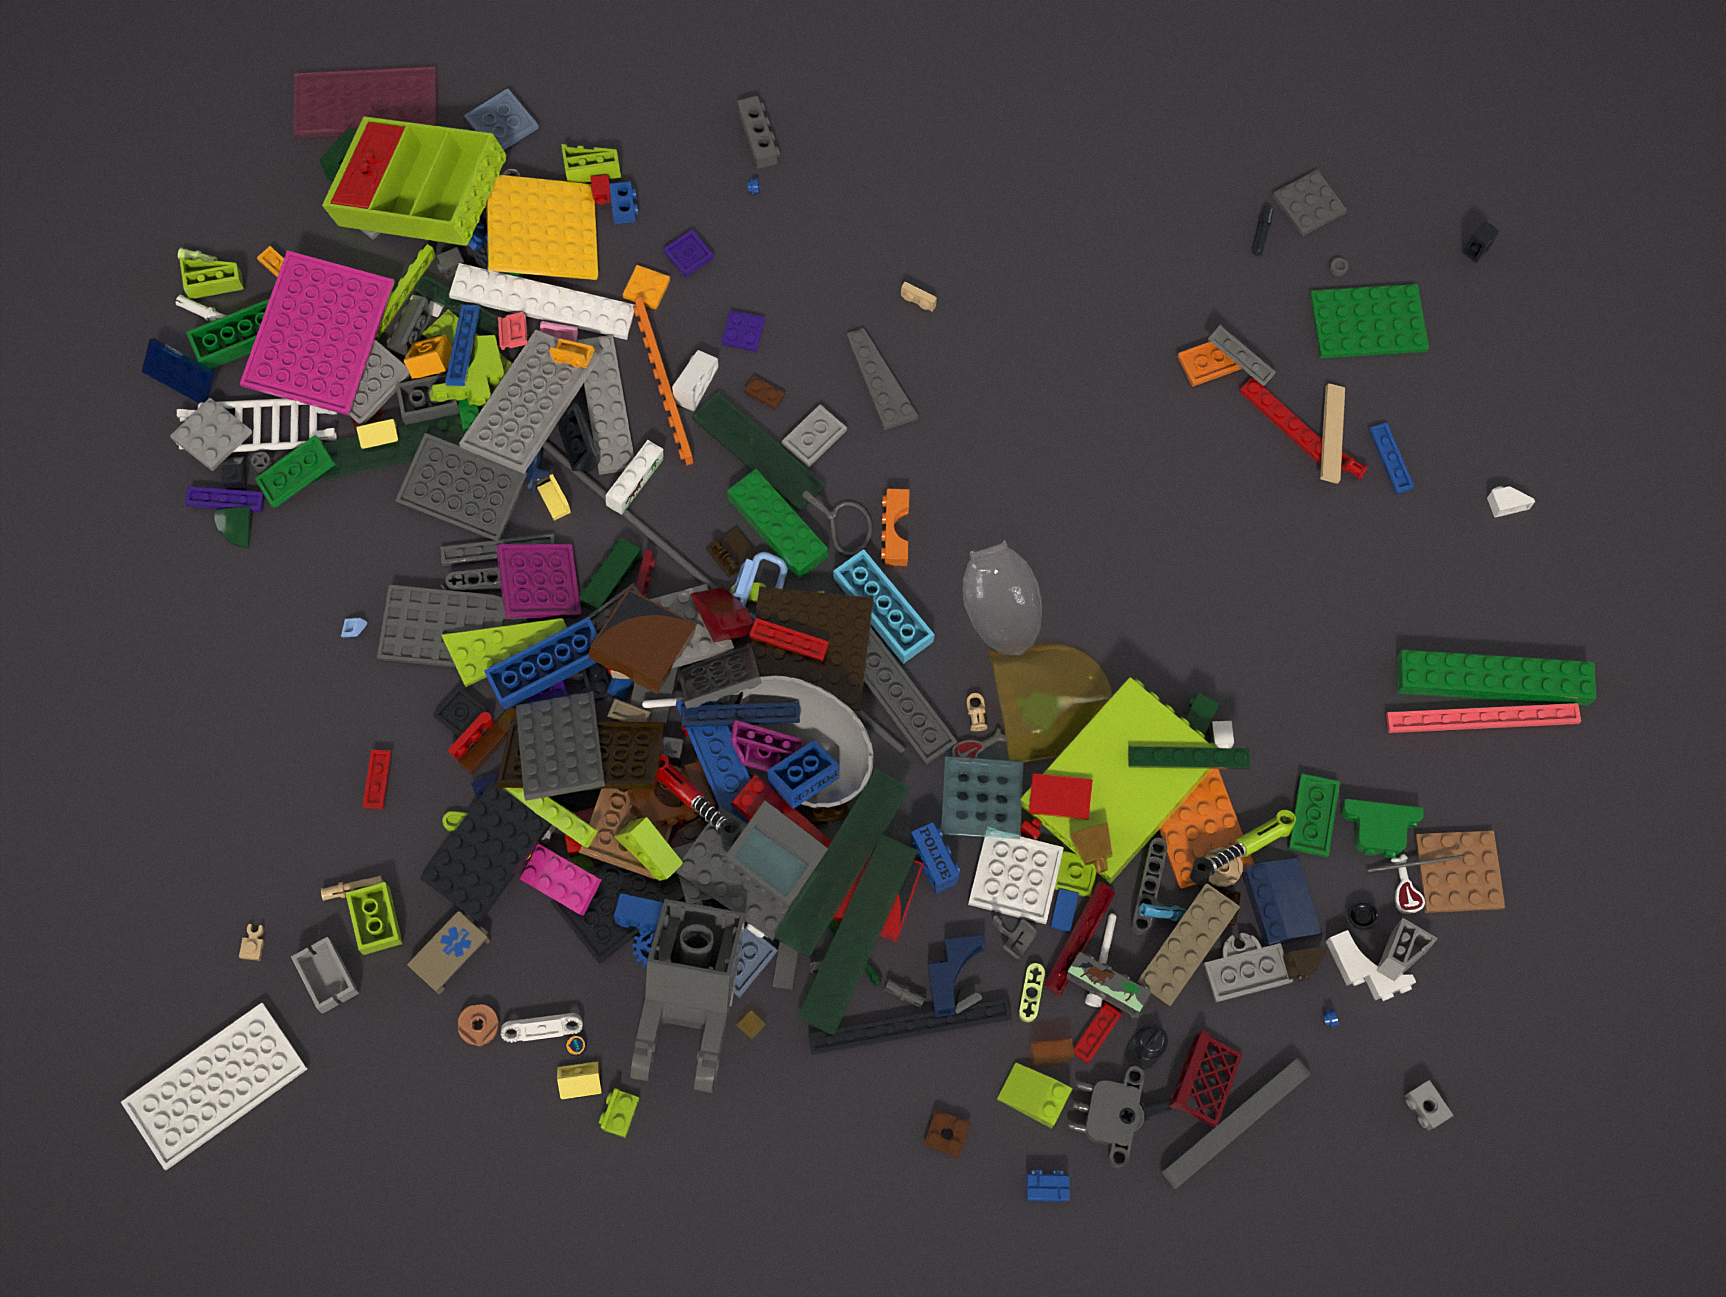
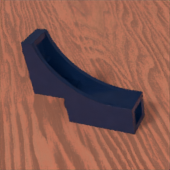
(944, 974)

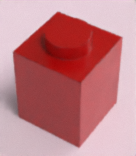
(601, 189)

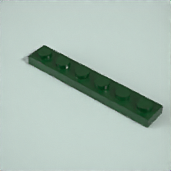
(1189, 757)

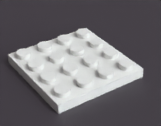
(1016, 877)

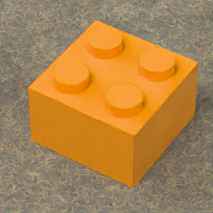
(428, 357)

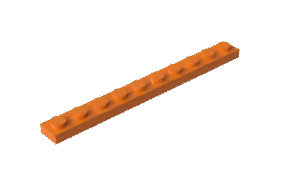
(664, 387)

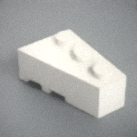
(694, 380)

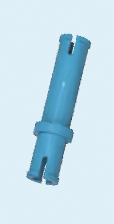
(1173, 913)

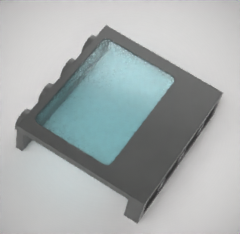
(774, 855)

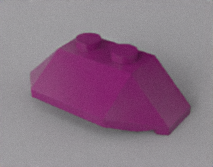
(762, 747)

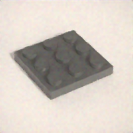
(1309, 203)

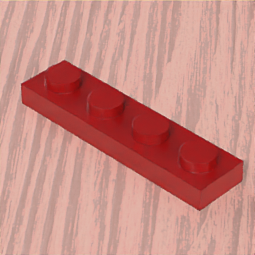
(789, 639)

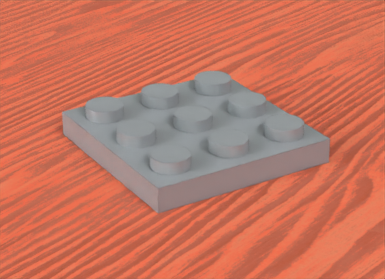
(211, 434)

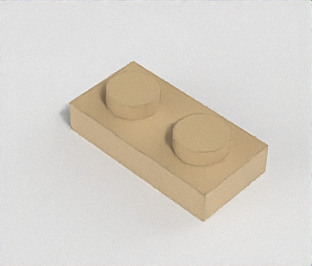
(918, 296)

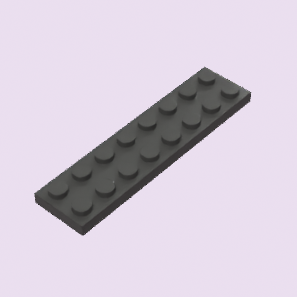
(905, 703)

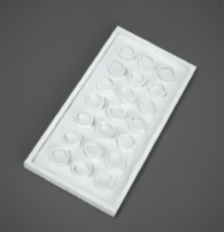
(213, 1086)

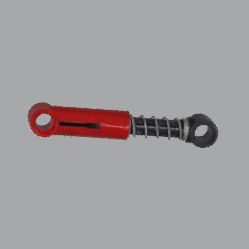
(694, 799)

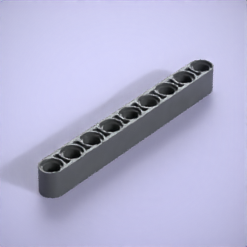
(1236, 1123)

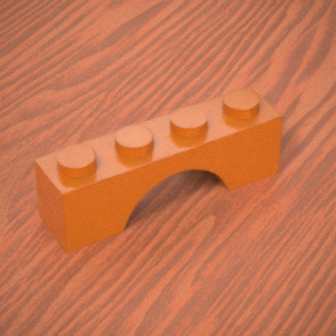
(895, 548)

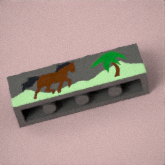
(1108, 984)

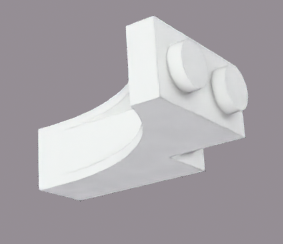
(1356, 967)

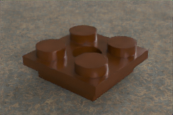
(958, 1127)

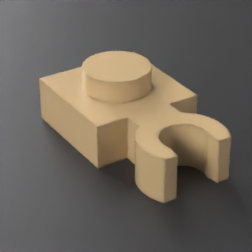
(252, 947)

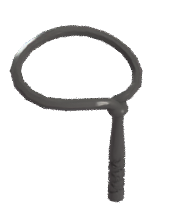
(831, 515)

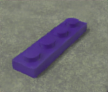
(224, 498)

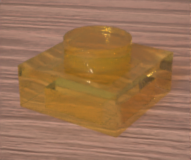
(751, 1025)

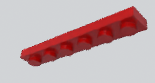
(1283, 418)

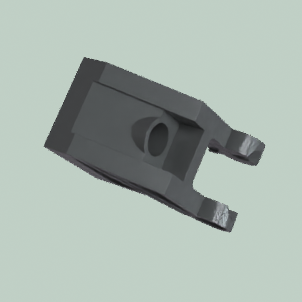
(690, 983)

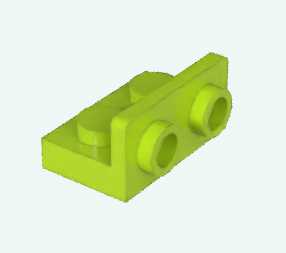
(619, 1112)

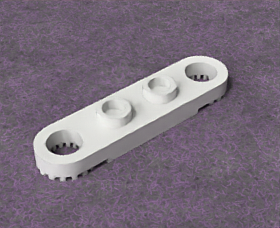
(541, 1027)

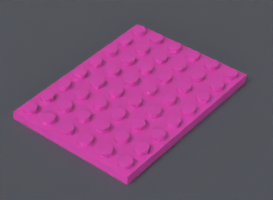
(317, 333)

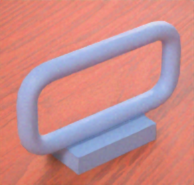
(747, 574)

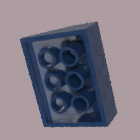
(1281, 901)

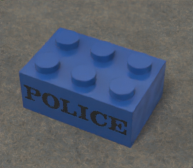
(803, 774)
(936, 857)

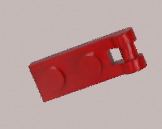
(471, 735)

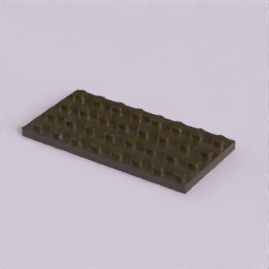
(628, 755)

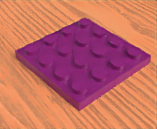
(538, 580)

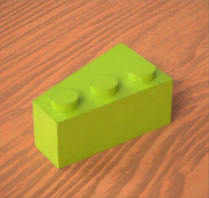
(584, 163)
(209, 278)
(649, 848)

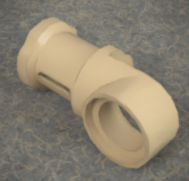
(976, 712)

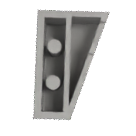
(1404, 948)

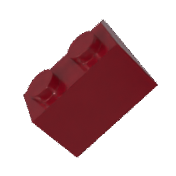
(722, 614)

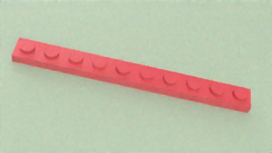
(1483, 718)

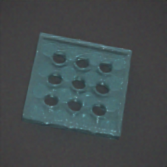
(971, 825)

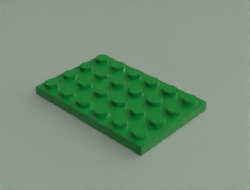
(1369, 321)

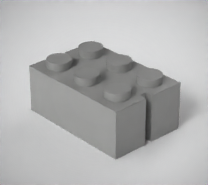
(325, 975)

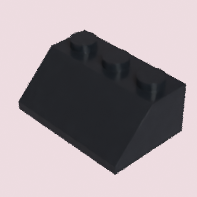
(578, 440)

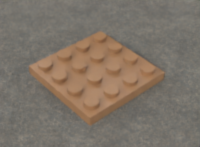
(1460, 883)

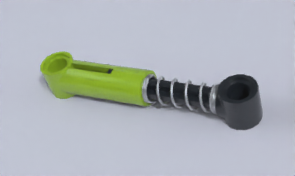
(1244, 846)

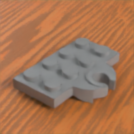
(1246, 969)

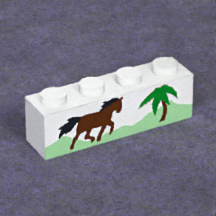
(634, 477)

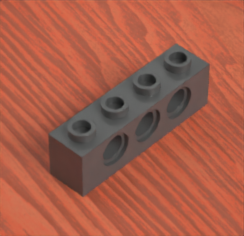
(751, 108)

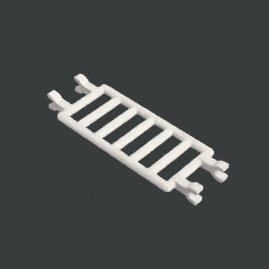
(327, 434)

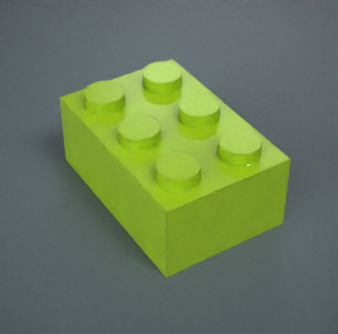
(374, 918)

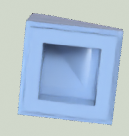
(353, 627)

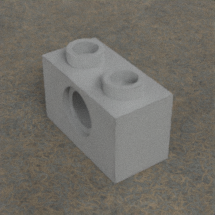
(1439, 1110)

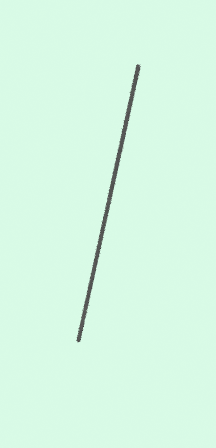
(696, 573)

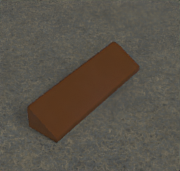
(488, 742)

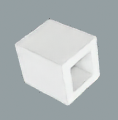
(1222, 734)

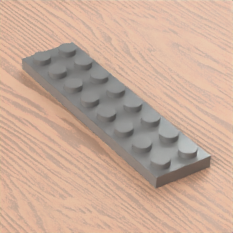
(608, 408)

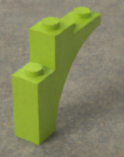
(483, 371)

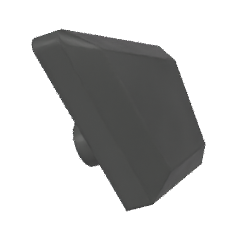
(966, 997)

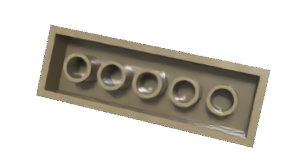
(1188, 944)

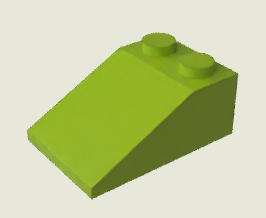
(1034, 1094)

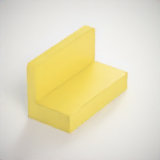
(377, 433)
(554, 498)
(578, 1080)

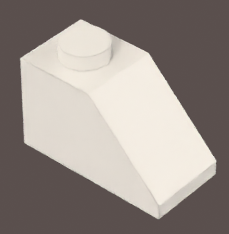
(1508, 501)

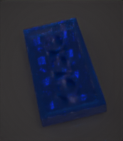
(177, 371)

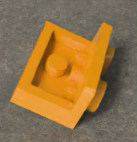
(572, 353)

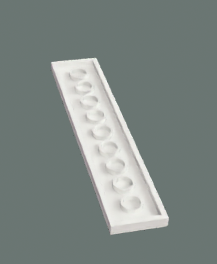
(542, 301)

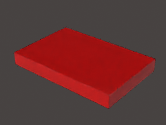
(1060, 796)

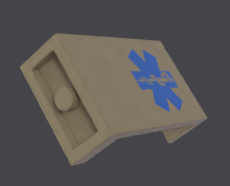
(448, 951)

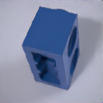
(622, 203)

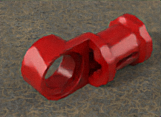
(1353, 466)

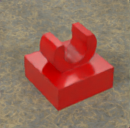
(1031, 830)

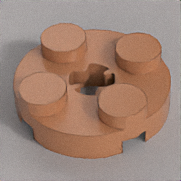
(481, 1036)

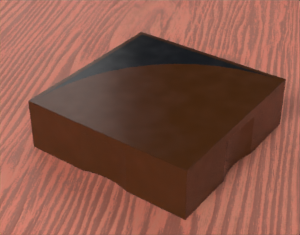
(642, 640)

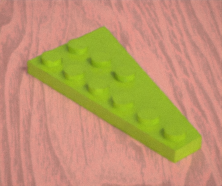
(484, 648)

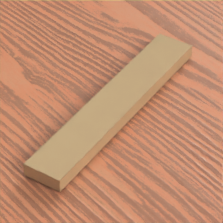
(1332, 433)

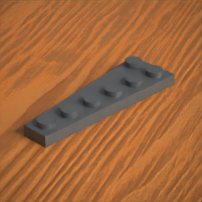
(886, 394)

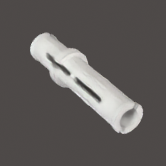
(209, 314)

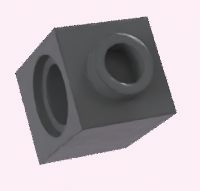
(449, 262)

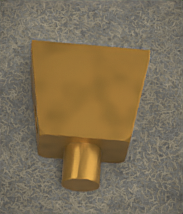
(1093, 846)

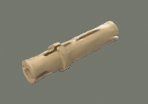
(341, 889)

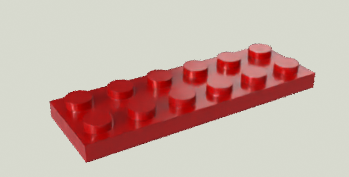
(757, 791)

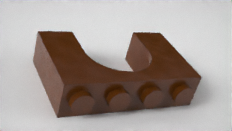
(647, 805)

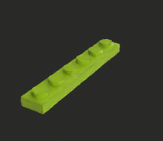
(406, 286)
(558, 816)

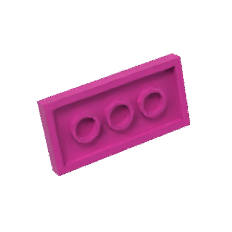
(560, 879)

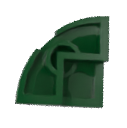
(234, 525)

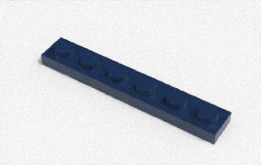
(748, 713)

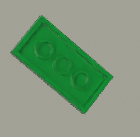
(295, 471)
(1314, 815)

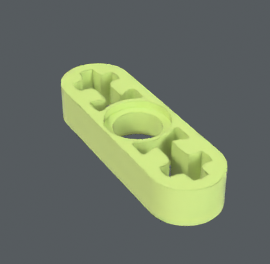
(1034, 1008)

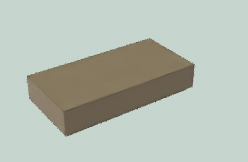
(625, 712)

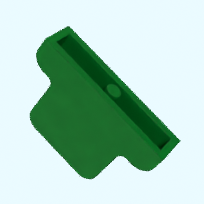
(1380, 826)

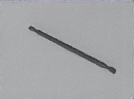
(1415, 863)

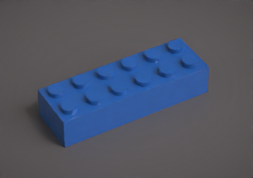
(543, 664)

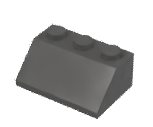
(409, 329)

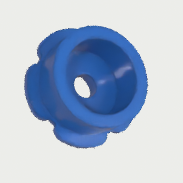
(753, 186)
(1331, 1018)

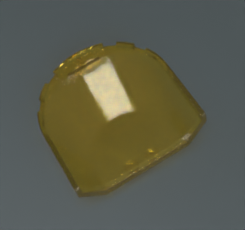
(1047, 698)

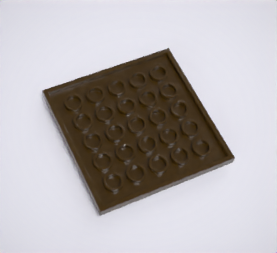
(827, 616)

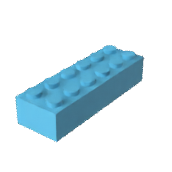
(891, 613)

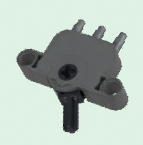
(1106, 1109)

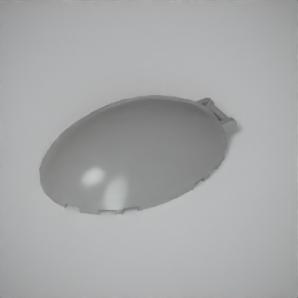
(825, 721)

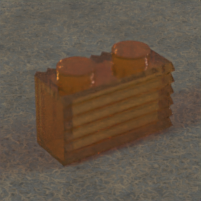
(1051, 1051)

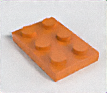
(1206, 363)

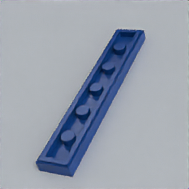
(462, 345)

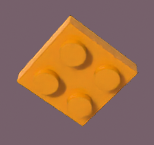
(648, 285)

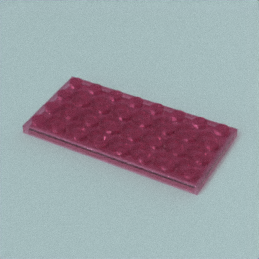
(339, 100)

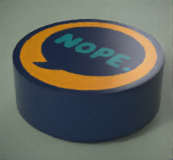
(576, 1045)

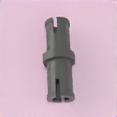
(905, 993)

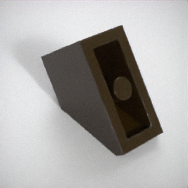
(1303, 962)

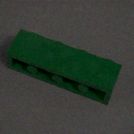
(611, 575)

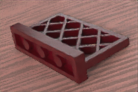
(1192, 1067)

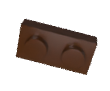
(764, 392)

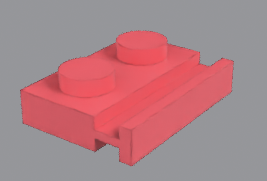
(512, 330)

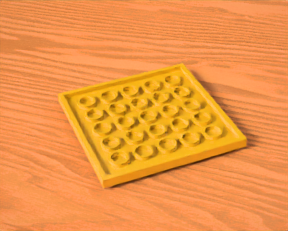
(542, 228)

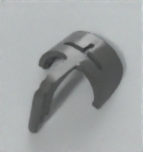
(1026, 939)

